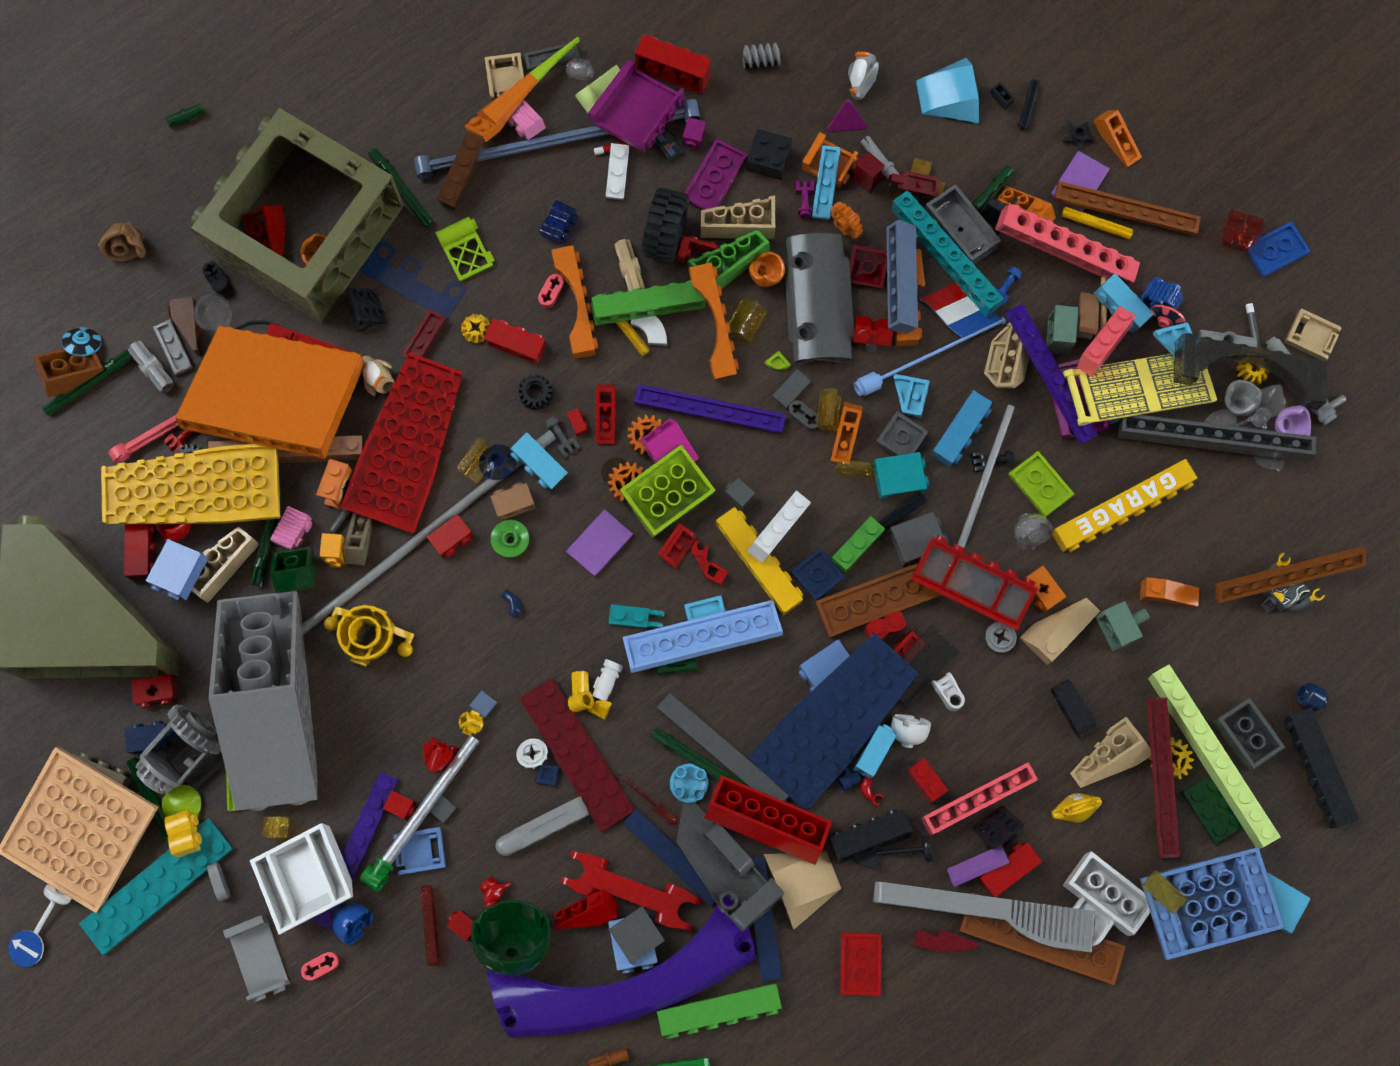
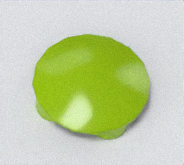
(180, 800)

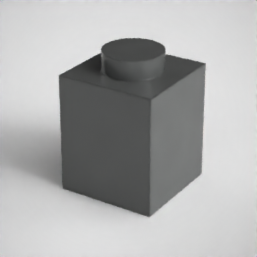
(739, 493)

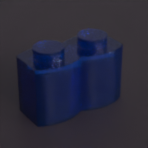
(558, 222)

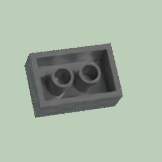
(1248, 734)

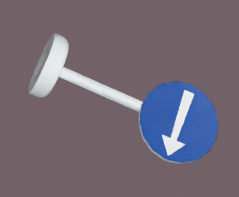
(27, 946)

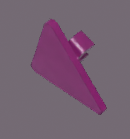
(847, 119)

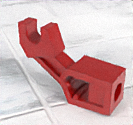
(701, 558)

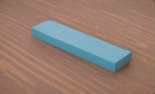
(826, 182)

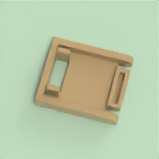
(503, 78)
(1315, 337)

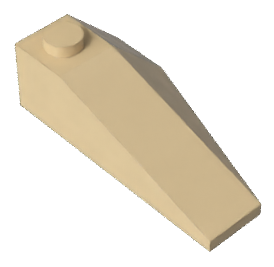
(1054, 633)
(1117, 752)

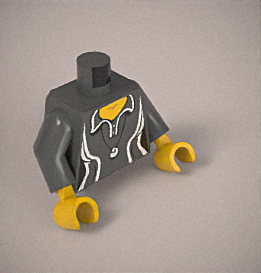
(1290, 597)

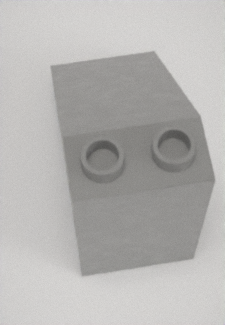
(263, 701)

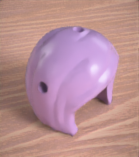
(1294, 421)

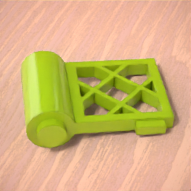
(457, 235)

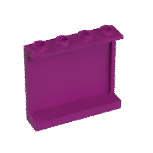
(635, 107)

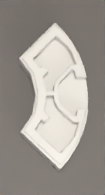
(653, 330)

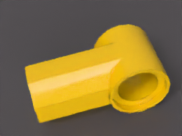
(581, 697)

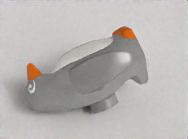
(862, 74)

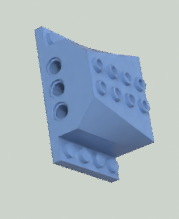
(1225, 903)

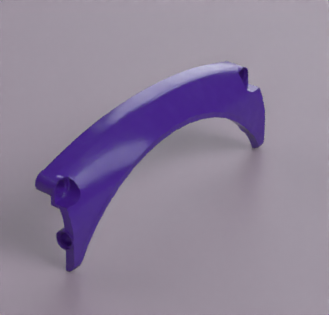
(558, 1010)

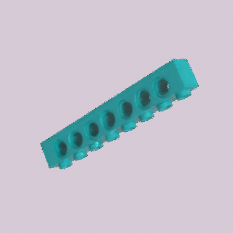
(948, 254)

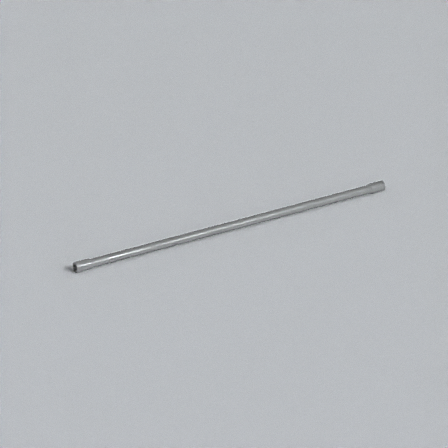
(543, 441)

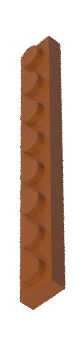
(1127, 208)
(1290, 574)

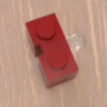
(872, 332)

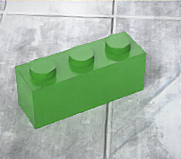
(857, 545)

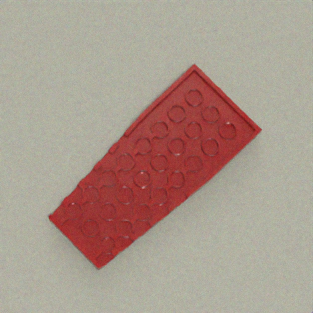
(404, 446)

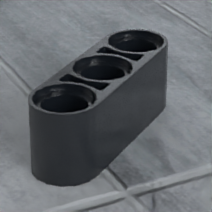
(1073, 708)

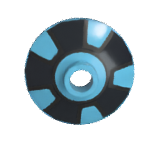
(81, 341)

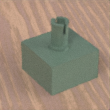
(1063, 330)
(1120, 625)

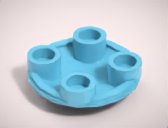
(689, 783)

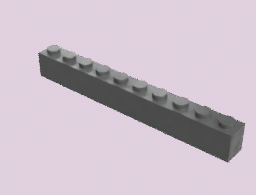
(1218, 437)

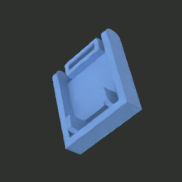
(418, 854)

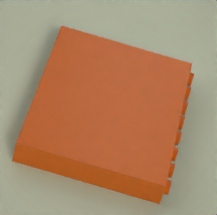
(270, 391)

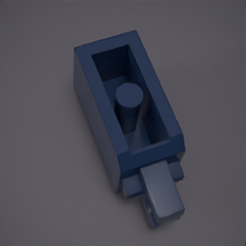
(140, 737)

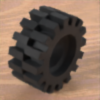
(535, 381)

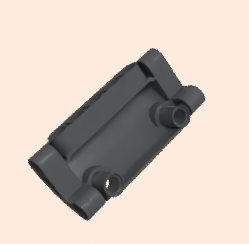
(819, 298)

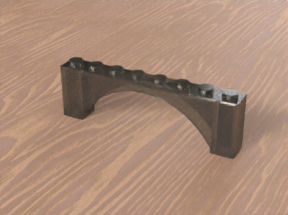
(1302, 375)

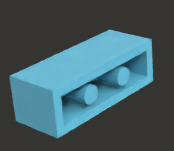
(1116, 293)
(537, 461)

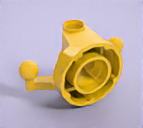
(354, 622)

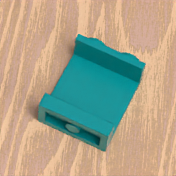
(900, 474)

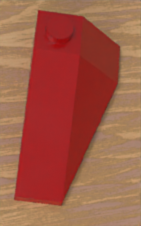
(267, 227)

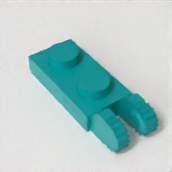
(633, 617)

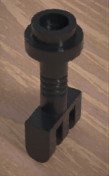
(1008, 458)

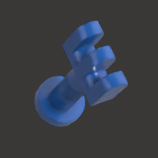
(1014, 274)

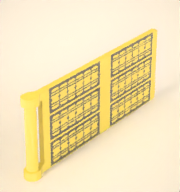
(1135, 389)

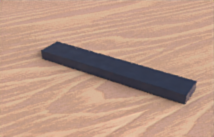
(667, 852)
(766, 936)

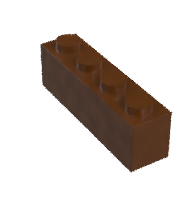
(461, 170)

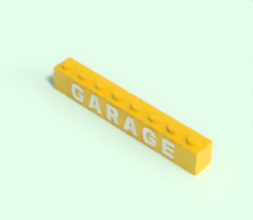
(1124, 505)

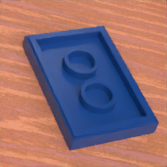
(1278, 249)

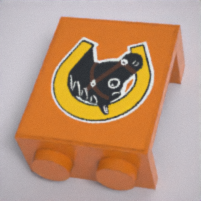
(334, 483)

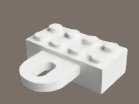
(1109, 895)

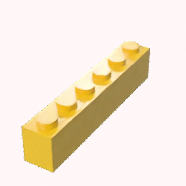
(768, 573)

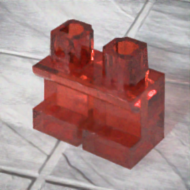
(1243, 230)

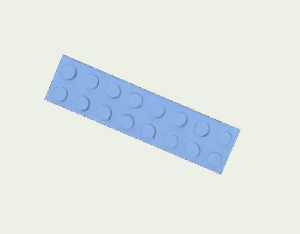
(702, 636)

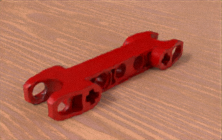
(597, 878)

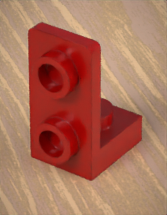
(690, 243)

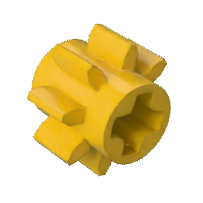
(470, 722)

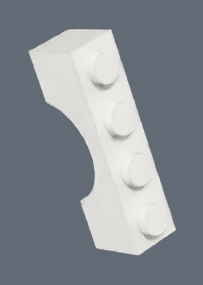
(778, 526)

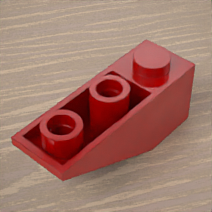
(587, 912)

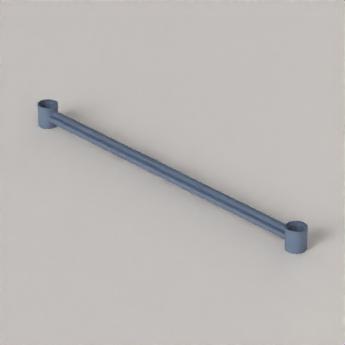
(425, 167)

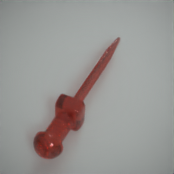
(659, 808)

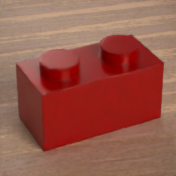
(575, 418)

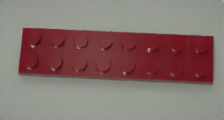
(576, 754)

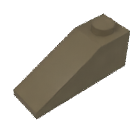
(357, 540)

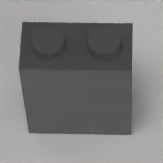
(913, 536)

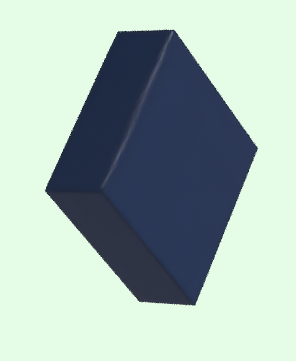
(547, 775)

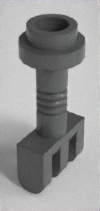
(552, 423)

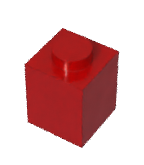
(400, 805)
(460, 924)

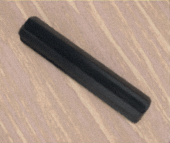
(1029, 104)
(903, 511)

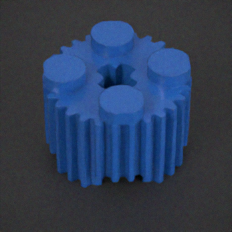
(1162, 293)

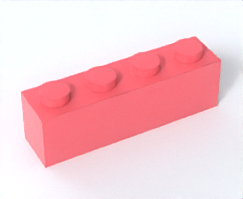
(1106, 341)

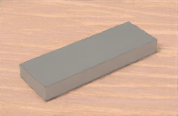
(173, 347)

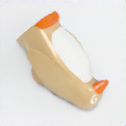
(377, 375)

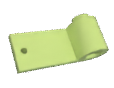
(592, 92)

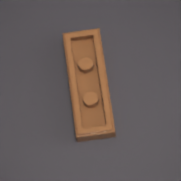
(1088, 313)

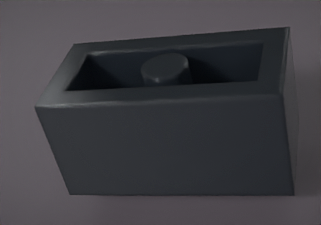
(1002, 95)

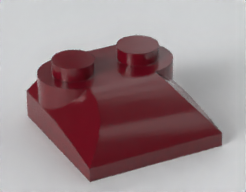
(868, 266)

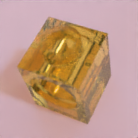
(275, 827)

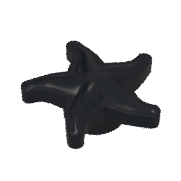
(1078, 135)

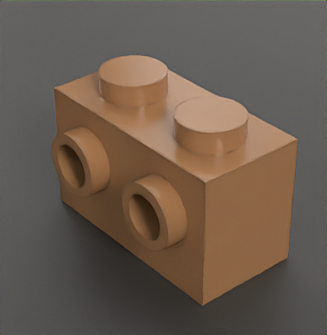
(512, 501)

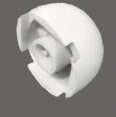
(910, 730)

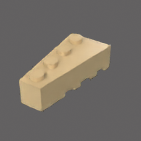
(739, 219)

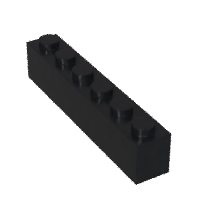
(1321, 768)

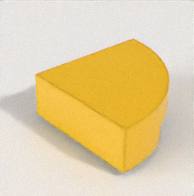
(600, 708)

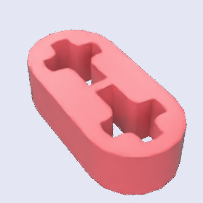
(547, 288)
(318, 962)

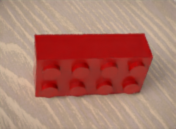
(673, 64)

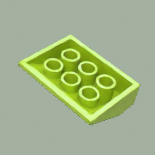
(667, 491)

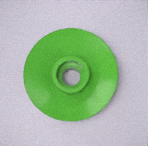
(508, 529)

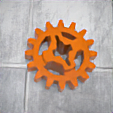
(846, 220)
(641, 430)
(621, 479)

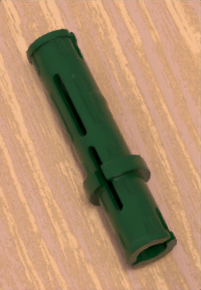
(997, 183)

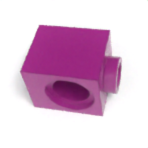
(694, 133)

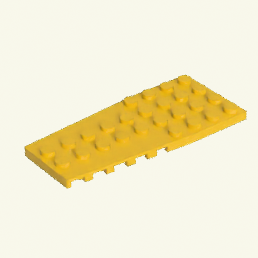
(194, 487)

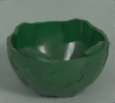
(508, 929)

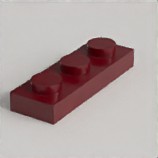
(425, 334)

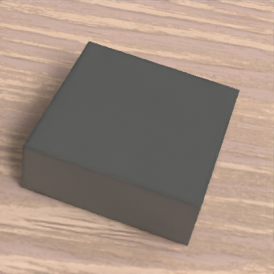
(443, 809)

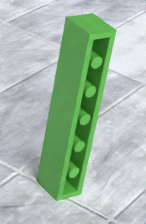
(645, 303)
(719, 1009)

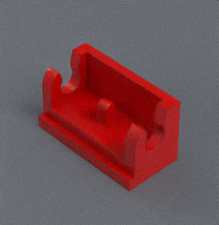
(677, 546)

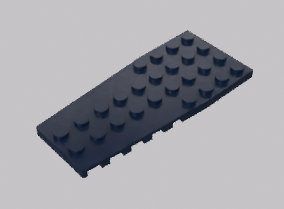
(833, 722)

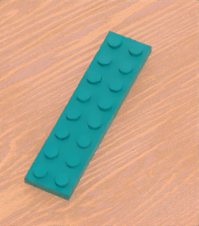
(153, 890)

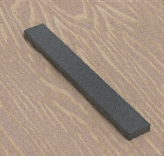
(719, 747)

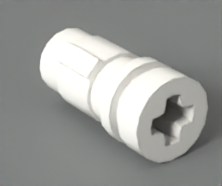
(605, 683)

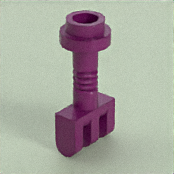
(804, 211)

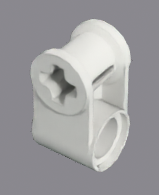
(948, 690)

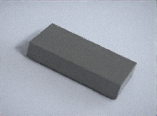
(791, 389)

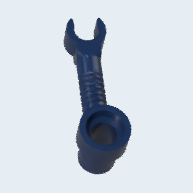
(848, 779)

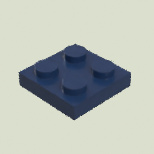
(817, 574)

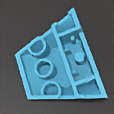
(950, 93)

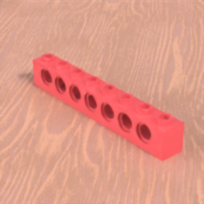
(1058, 247)

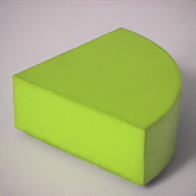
(777, 362)

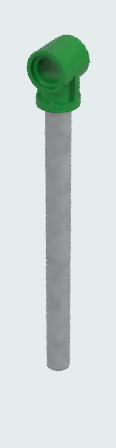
(376, 875)

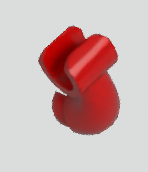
(865, 788)

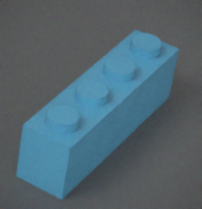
(961, 429)

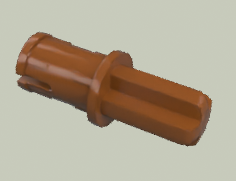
(610, 1058)

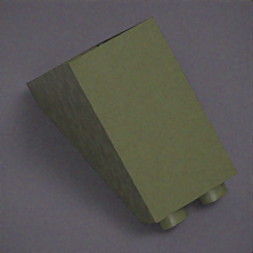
(66, 616)

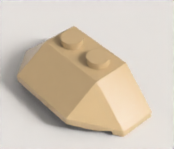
(1006, 359)

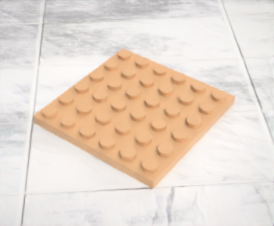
(77, 829)

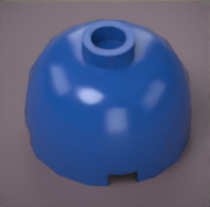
(350, 921)

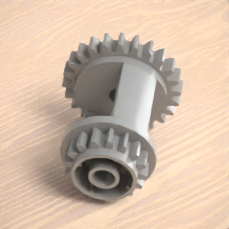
(194, 730)

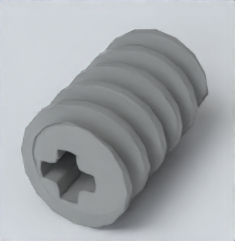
(761, 55)

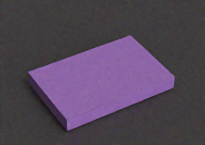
(1083, 172)
(599, 543)

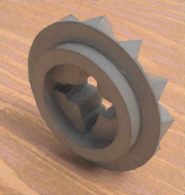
(1009, 635)

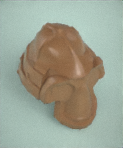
(122, 242)

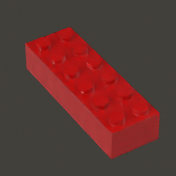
(768, 820)

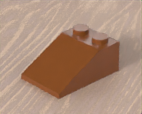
(63, 372)

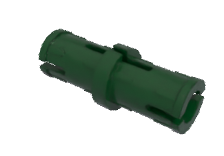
(184, 115)
(686, 665)

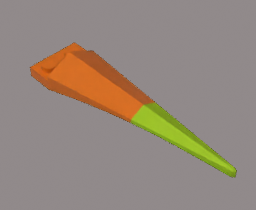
(497, 112)

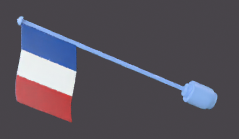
(957, 313)

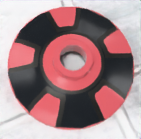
(1167, 316)

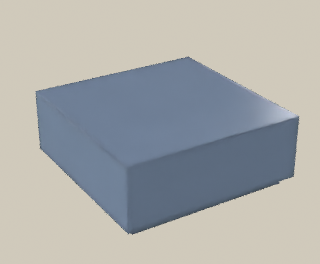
(483, 704)

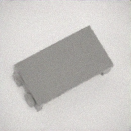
(258, 957)

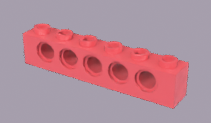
(979, 799)

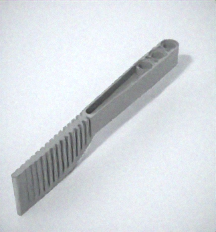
(1038, 922)

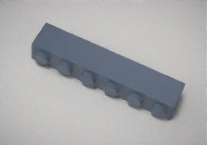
(902, 277)

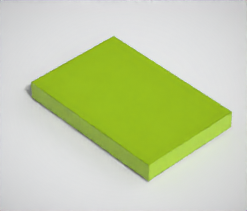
(1041, 484)

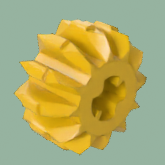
(1255, 376)

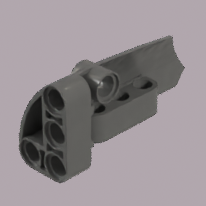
(725, 868)

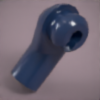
(514, 602)

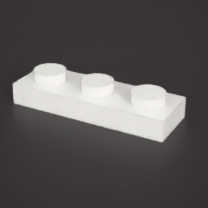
(617, 172)

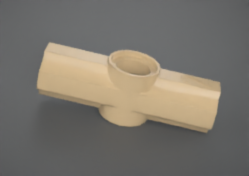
(629, 265)

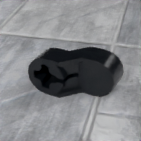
(212, 272)

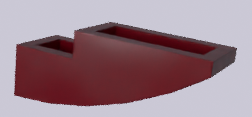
(942, 942)

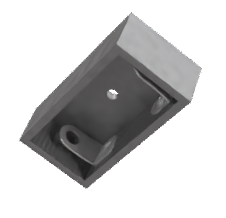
(954, 211)

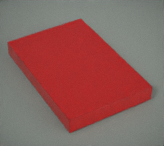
(860, 964)

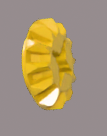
(474, 336)

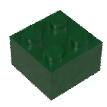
(293, 569)

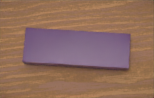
(977, 865)

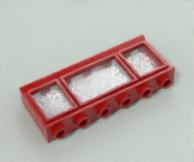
(974, 582)

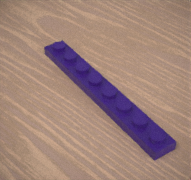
(1048, 370)
(709, 409)
(362, 835)

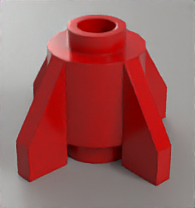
(438, 754)

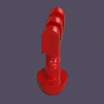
(177, 440)

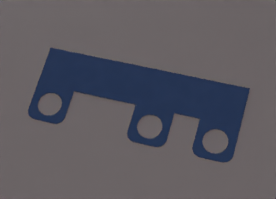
(406, 285)

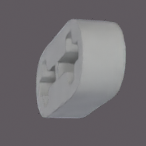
(218, 881)

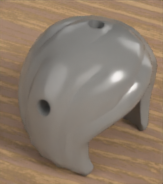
(1242, 397)

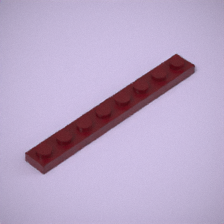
(1163, 777)

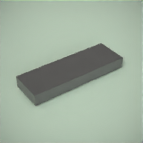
(535, 58)

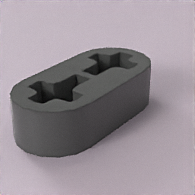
(801, 419)

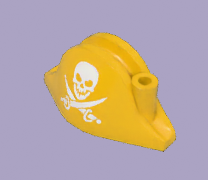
(1076, 808)

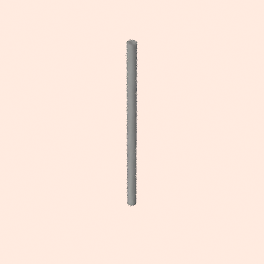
(986, 475)

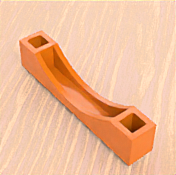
(566, 266)
(704, 282)

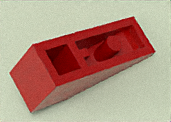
(605, 413)

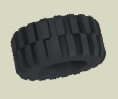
(665, 225)

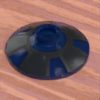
(497, 469)

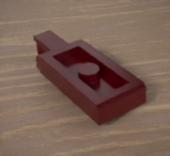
(915, 183)

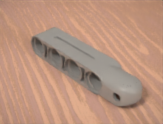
(542, 827)

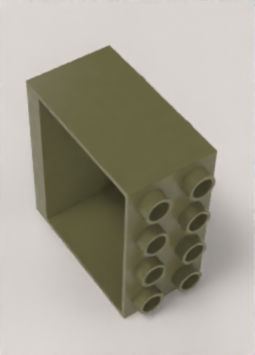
(343, 251)

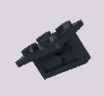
(992, 212)
(364, 307)
(999, 828)

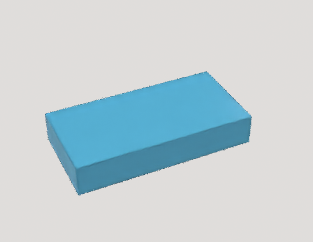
(704, 608)

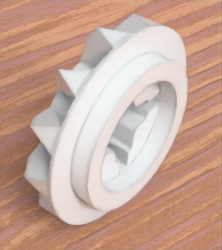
(525, 750)

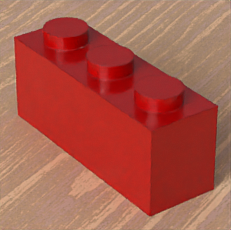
(515, 341)
(139, 550)
(1021, 861)

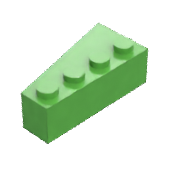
(735, 257)

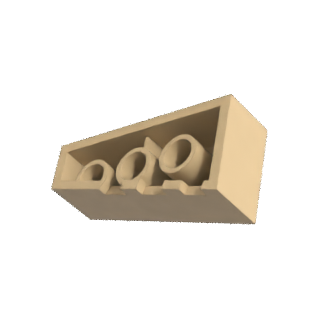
(223, 562)

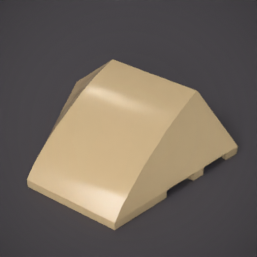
(804, 883)

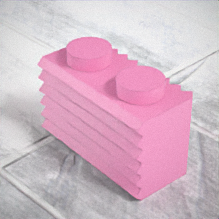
(526, 121)
(291, 529)

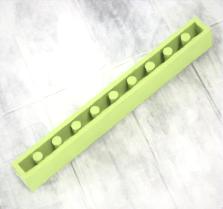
(1214, 758)

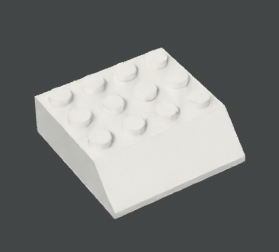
(303, 877)

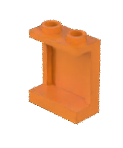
(812, 160)

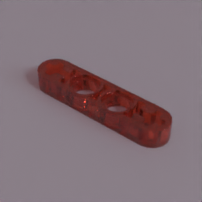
(429, 924)

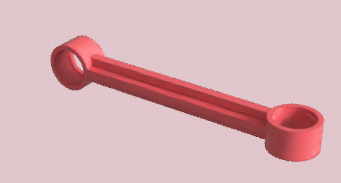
(123, 451)

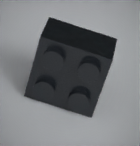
(769, 154)

